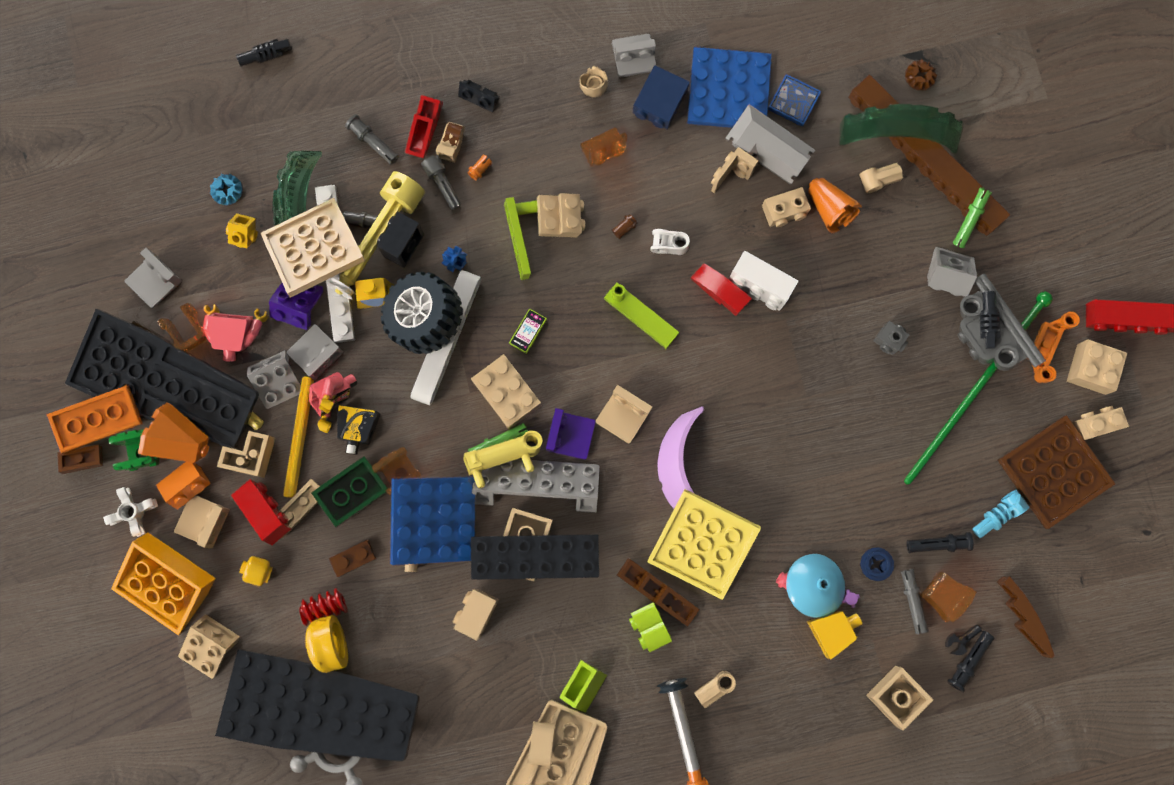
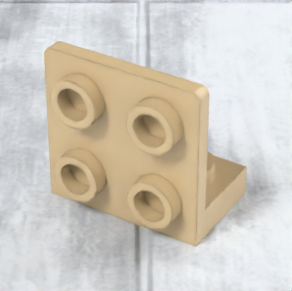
(740, 162)
(623, 414)
(201, 521)
(207, 645)

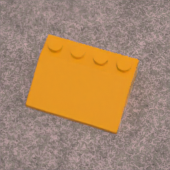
(162, 582)

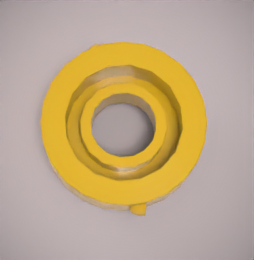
(326, 644)

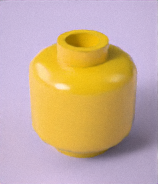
(256, 571)

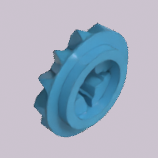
(233, 193)

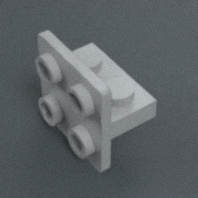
(634, 54)

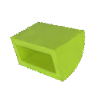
(583, 686)

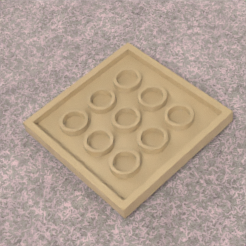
(312, 247)

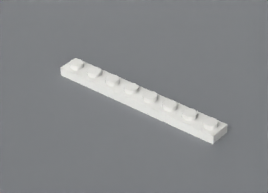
(339, 305)

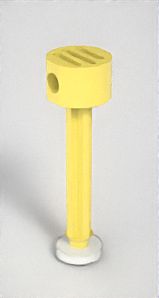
(401, 195)

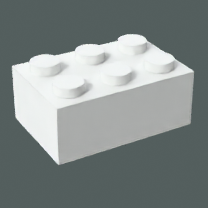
(762, 281)

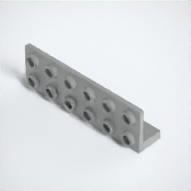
(547, 480)

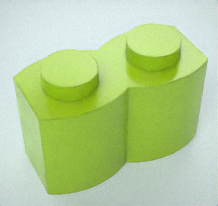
(650, 627)

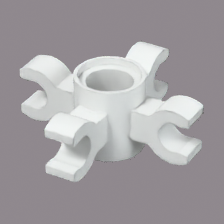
(122, 514)

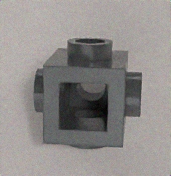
(892, 338)

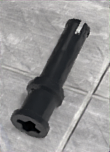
(950, 543)
(966, 669)

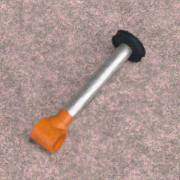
(673, 689)

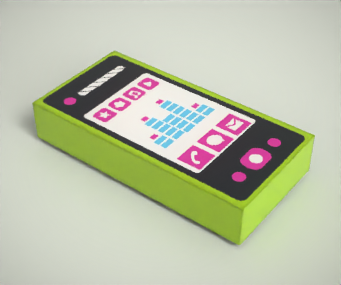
(528, 331)

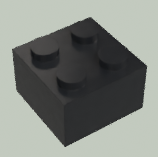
(400, 239)

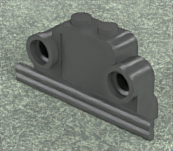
(1014, 343)

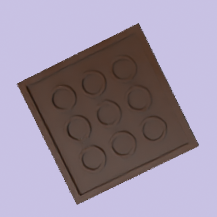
(1056, 472)

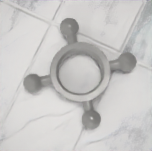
(300, 762)

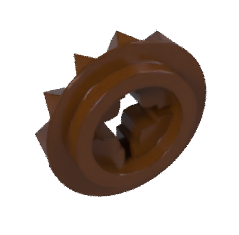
(920, 83)

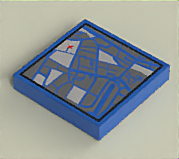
(794, 100)

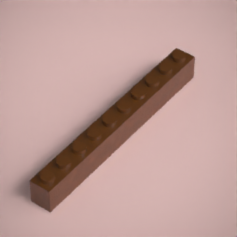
(933, 161)

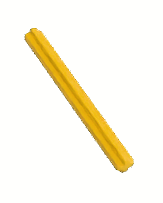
(298, 439)

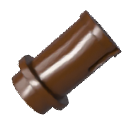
(624, 226)

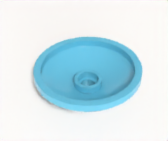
(805, 586)

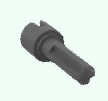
(435, 170)

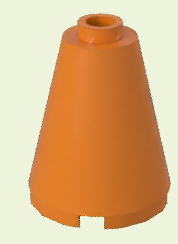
(833, 204)

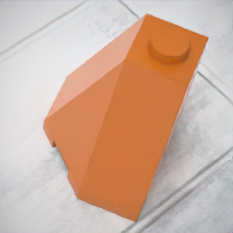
(173, 437)

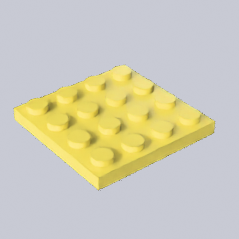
(704, 544)

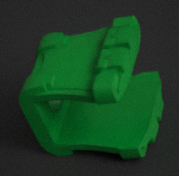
(132, 441)

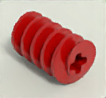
(323, 607)

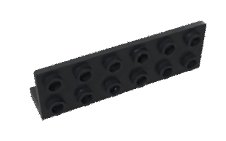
(534, 557)

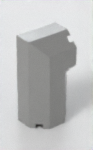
(770, 144)

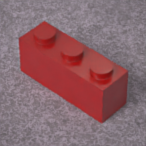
(261, 511)

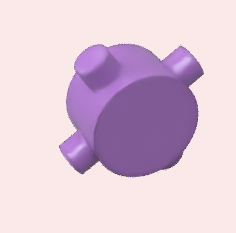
(850, 598)

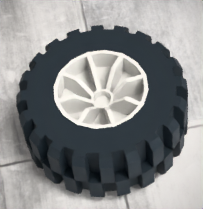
(421, 313)

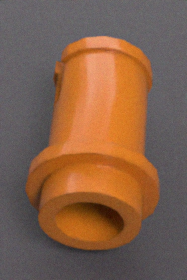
(477, 170)

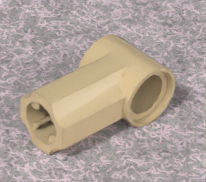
(875, 179)
(713, 690)

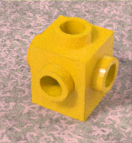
(241, 231)

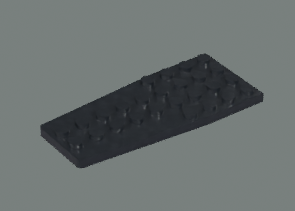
(124, 354)
(303, 709)

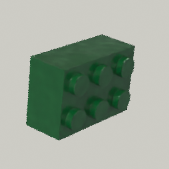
(349, 492)

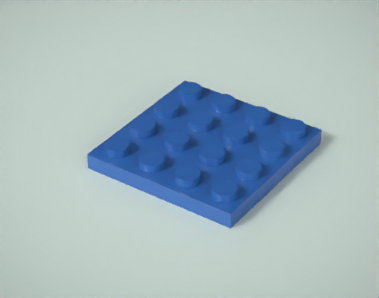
(726, 84)
(432, 520)

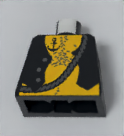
(356, 426)

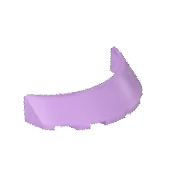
(670, 459)

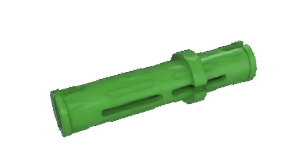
(972, 217)
(508, 435)

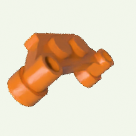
(1047, 342)

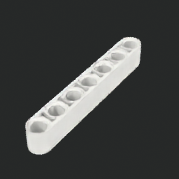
(437, 361)

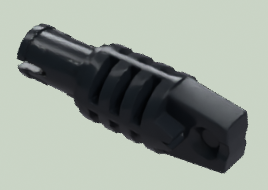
(264, 52)
(989, 320)

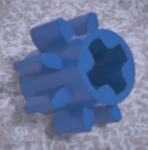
(454, 258)

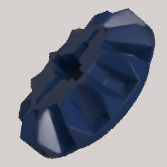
(886, 565)

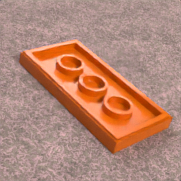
(94, 419)

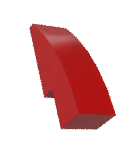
(423, 126)
(721, 289)

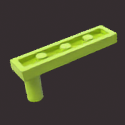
(512, 211)
(641, 315)

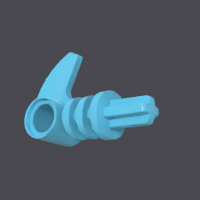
(1012, 506)

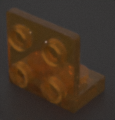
(604, 146)

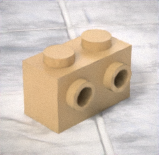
(786, 207)
(1103, 423)

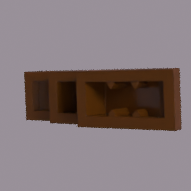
(658, 592)
(1028, 622)

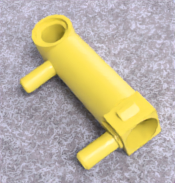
(503, 453)

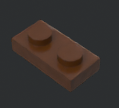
(80, 459)
(352, 558)

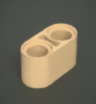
(541, 743)

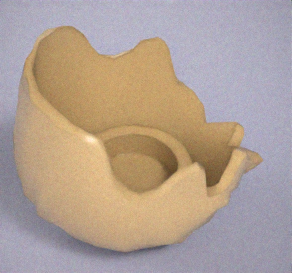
(594, 82)

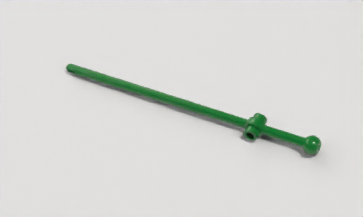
(1043, 300)

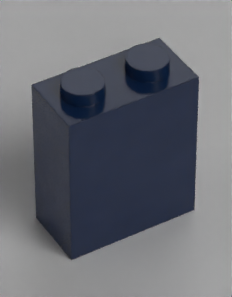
(660, 97)

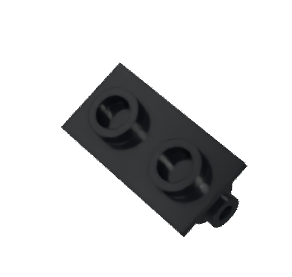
(471, 92)

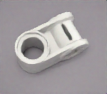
(668, 241)

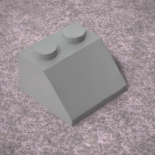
(952, 272)

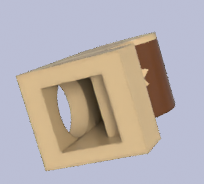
(450, 142)

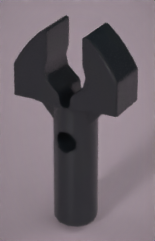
(962, 640)

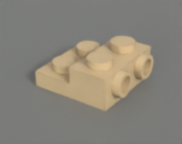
(560, 215)

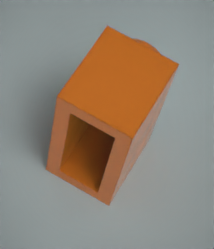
(183, 484)

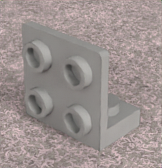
(152, 279)
(315, 352)
(274, 380)

